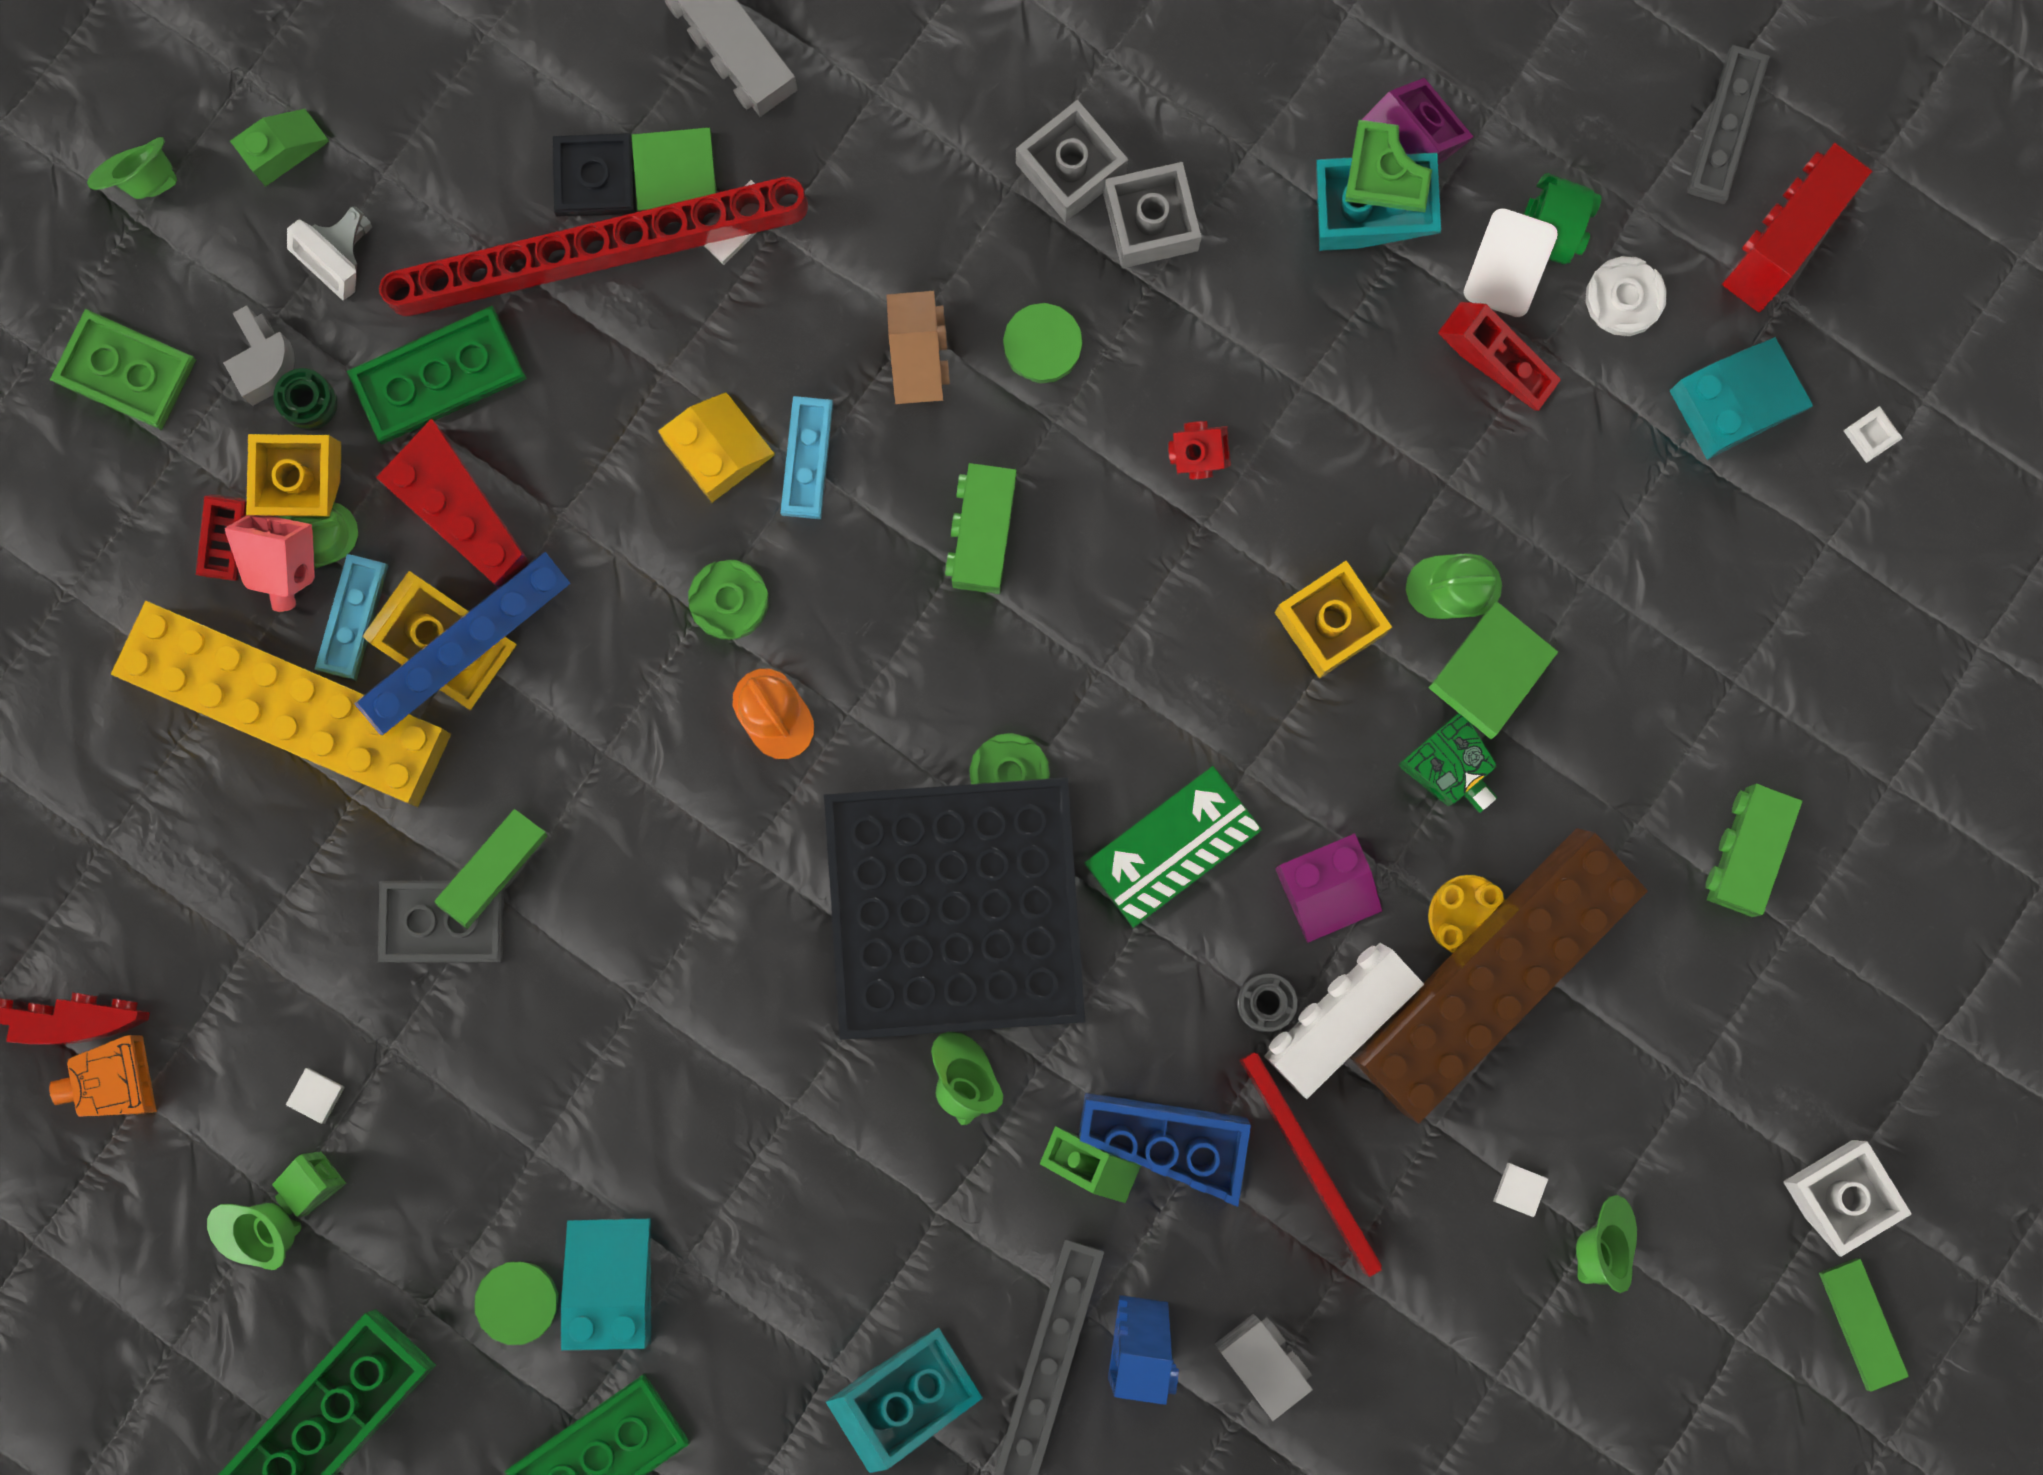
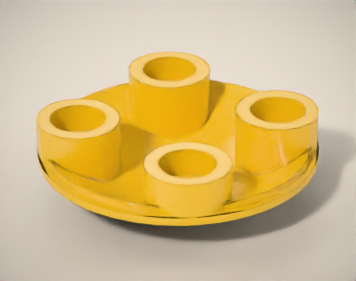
(1461, 908)

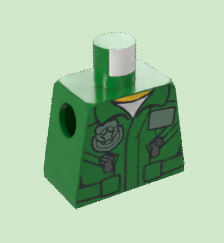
(1453, 765)

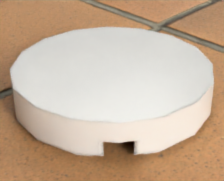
(1625, 296)

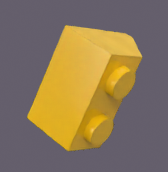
(716, 444)
(292, 475)

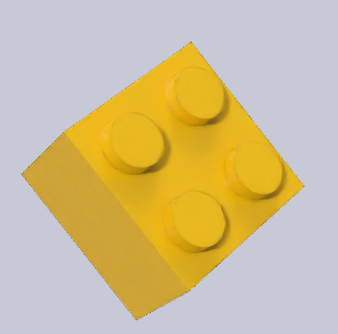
(1332, 619)

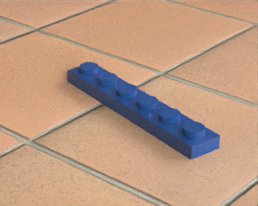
(462, 643)

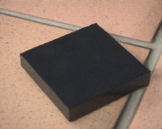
(593, 174)

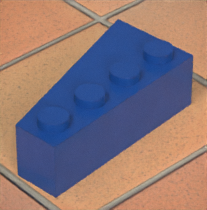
(1176, 1142)
(1142, 1352)

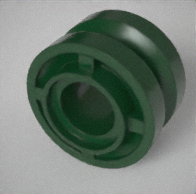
(296, 383)

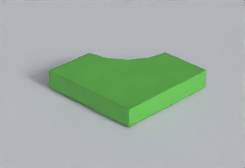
(1383, 172)

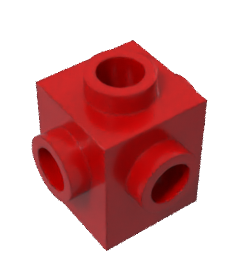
(1213, 446)

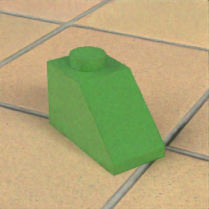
(279, 143)
(1089, 1166)
(307, 1184)

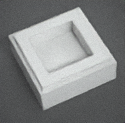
(1873, 434)
(315, 1095)
(1520, 1190)

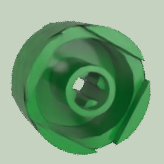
(1568, 210)

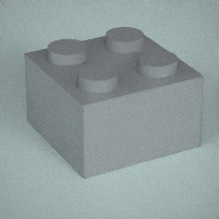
(1070, 160)
(1152, 215)
(1264, 1367)

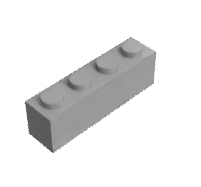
(738, 51)

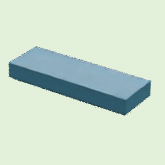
(807, 457)
(351, 616)

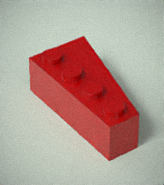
(1797, 226)
(445, 496)

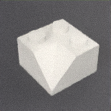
(1847, 1196)

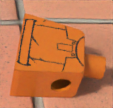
(108, 1080)

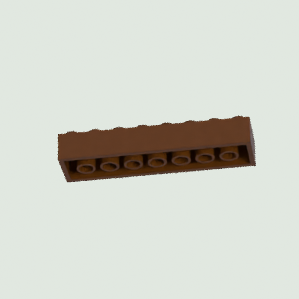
(1499, 974)

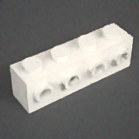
(1343, 1019)

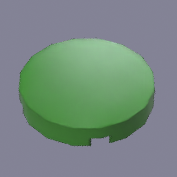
(1042, 343)
(728, 599)
(1008, 748)
(516, 1303)

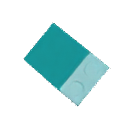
(1364, 225)
(1740, 397)
(606, 1285)
(904, 1401)

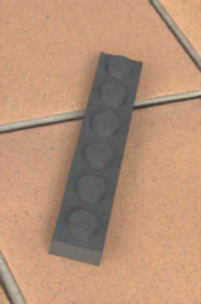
(1050, 1360)

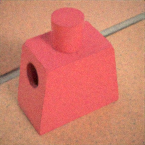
(273, 556)

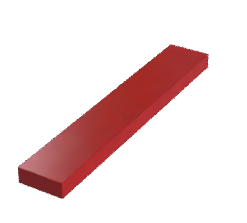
(1311, 1164)

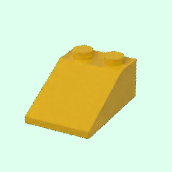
(417, 616)

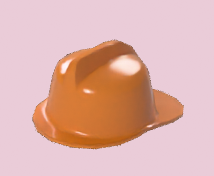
(773, 713)

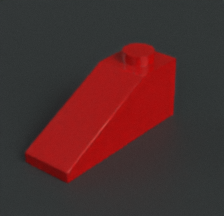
(1499, 353)

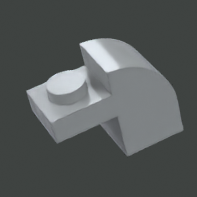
(264, 363)

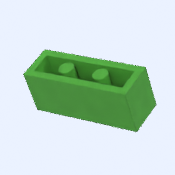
(981, 528)
(1752, 849)

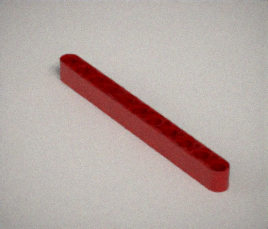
(577, 239)

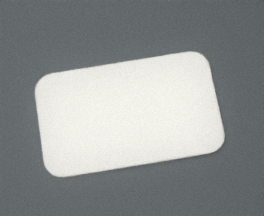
(1510, 262)

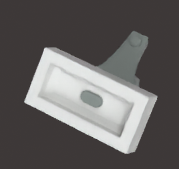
(330, 249)

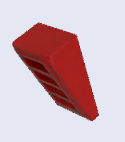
(208, 535)

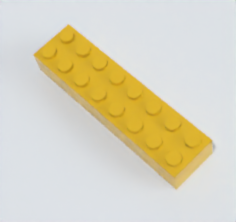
(277, 703)

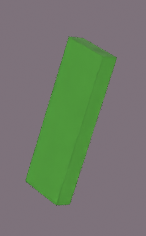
(490, 868)
(1863, 1324)

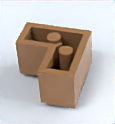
(915, 339)

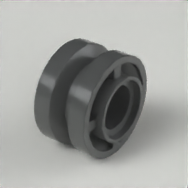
(1286, 1002)

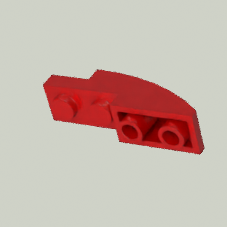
(71, 1022)

